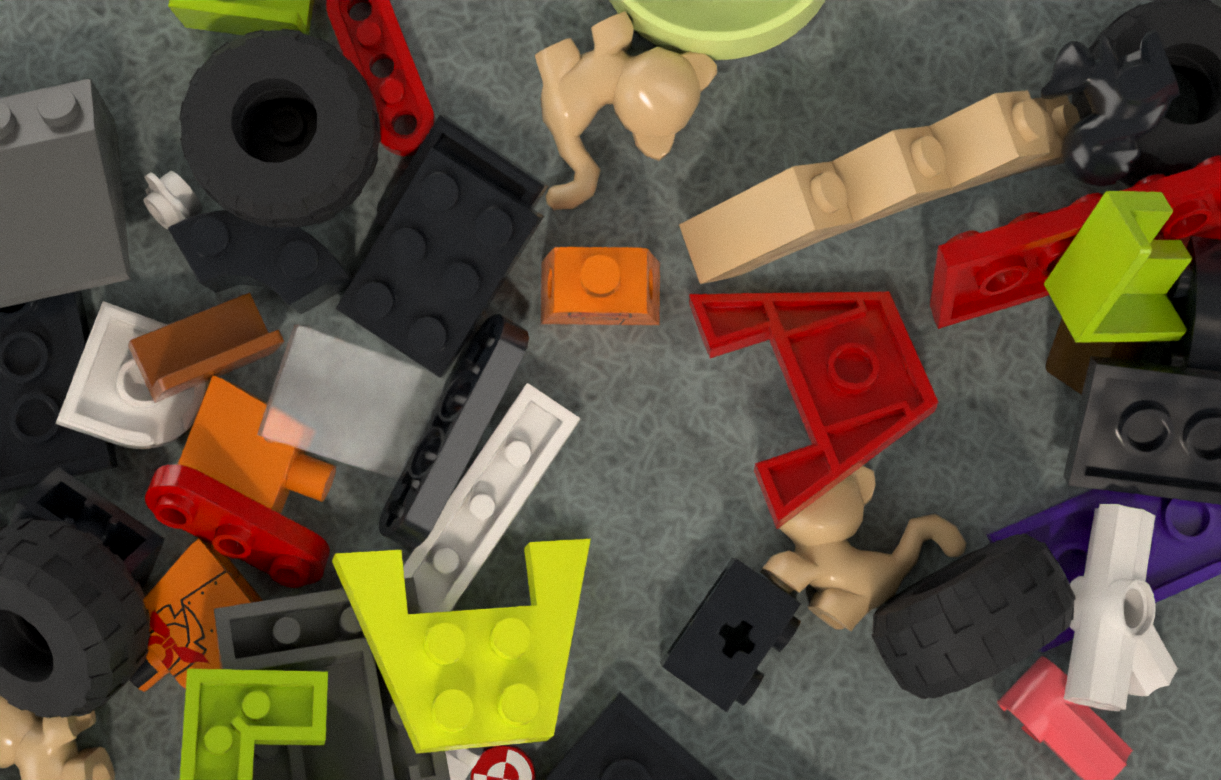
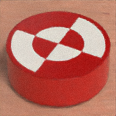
(504, 763)

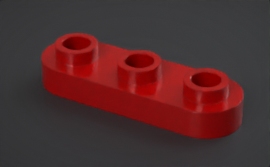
(399, 92)
(237, 525)

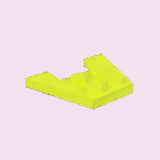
(471, 672)

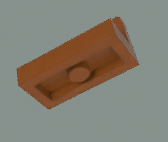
(203, 346)

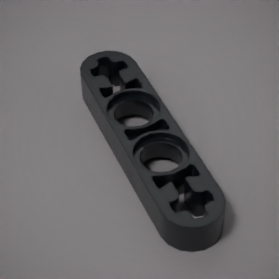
(453, 431)

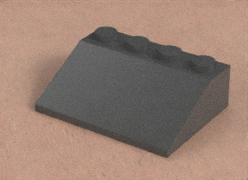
(59, 194)

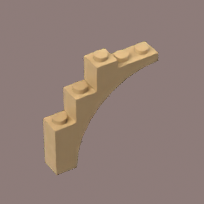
(888, 175)

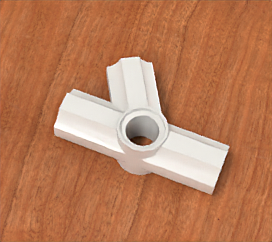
(1114, 615)

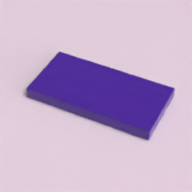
(1182, 547)

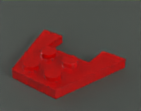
(846, 372)

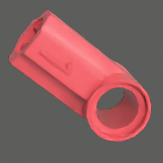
(1065, 727)

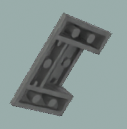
(361, 721)

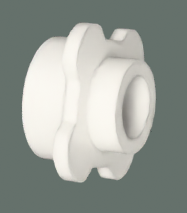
(170, 199)

